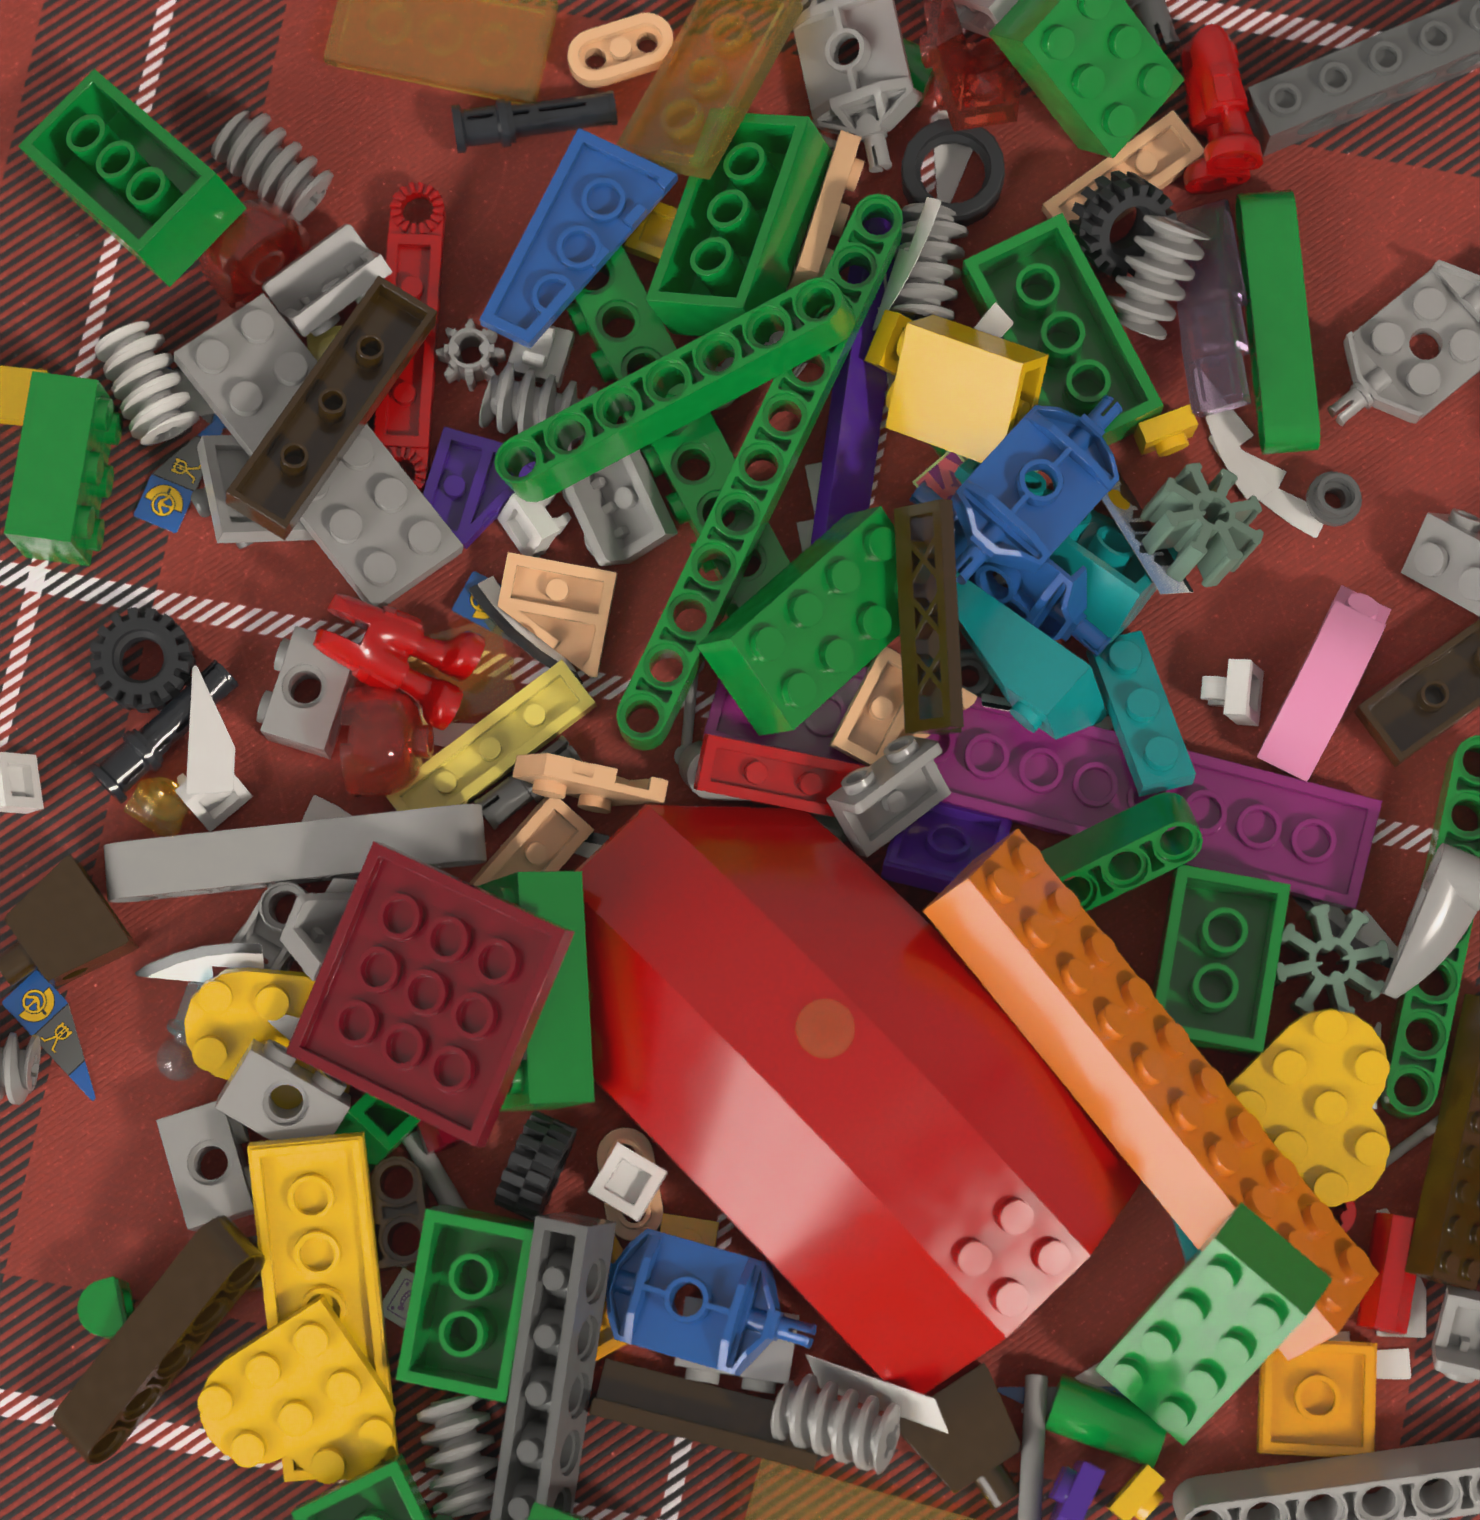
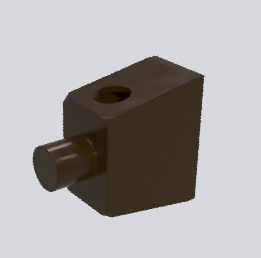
(63, 929)
(976, 1440)

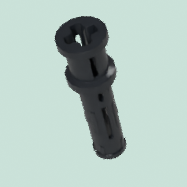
(506, 122)
(144, 748)

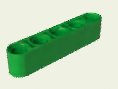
(1277, 322)
(1137, 831)

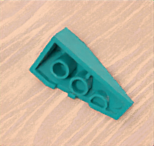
(1115, 577)
(1034, 672)

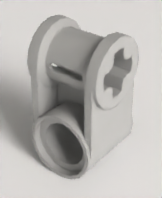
(266, 929)

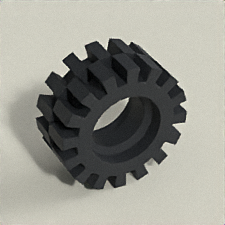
(1104, 207)
(123, 633)
(535, 1165)

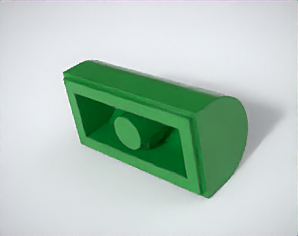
(1104, 1421)

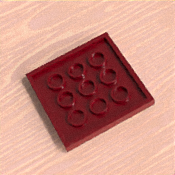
(429, 993)

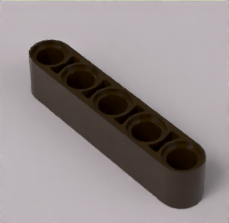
(158, 1339)

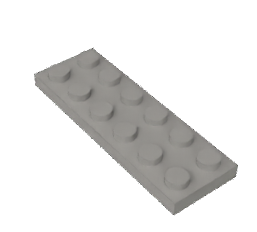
(369, 509)

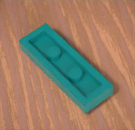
(1141, 715)

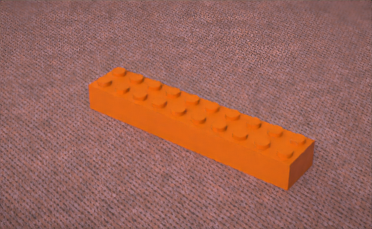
(1137, 1069)

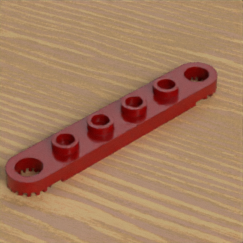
(416, 264)

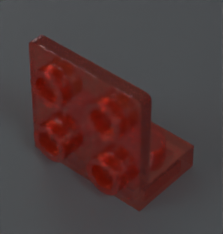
(971, 78)

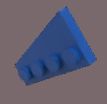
(577, 227)

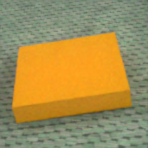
(1318, 1401)

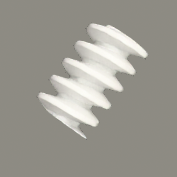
(143, 385)

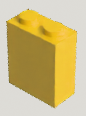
(961, 386)

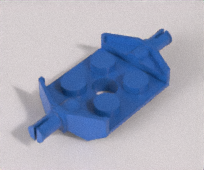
(1008, 521)
(1045, 599)
(737, 1310)

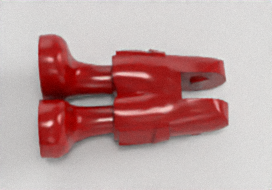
(1218, 110)
(385, 650)

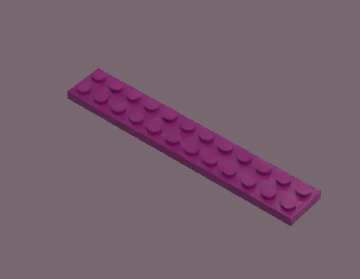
(1247, 816)

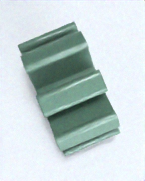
(1201, 525)
(1323, 944)

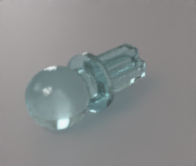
(174, 1055)

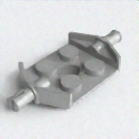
(869, 92)
(1379, 352)

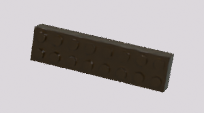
(331, 408)
(1426, 698)
(1448, 1215)

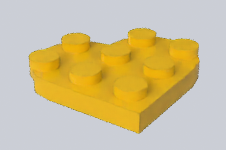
(236, 1010)
(1317, 1100)
(300, 1396)

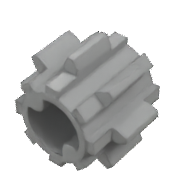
(468, 338)

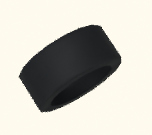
(977, 139)

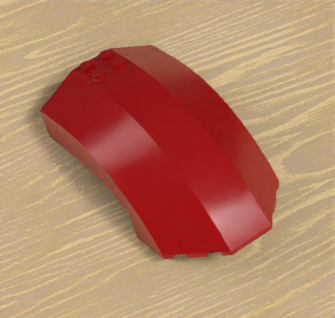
(900, 1188)

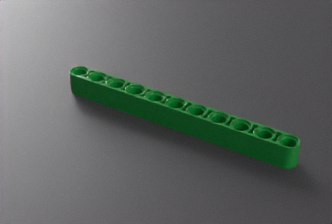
(756, 497)

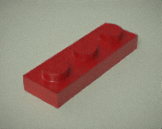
(769, 774)

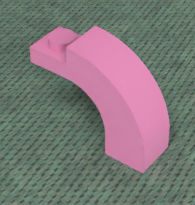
(1325, 683)

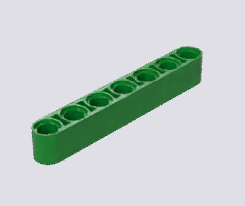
(702, 390)
(1435, 1012)

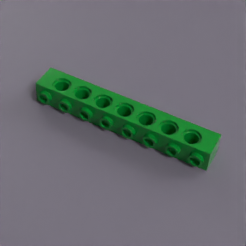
(699, 439)

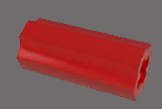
(1390, 1297)

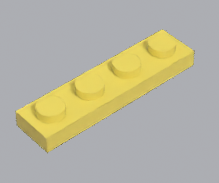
(491, 746)

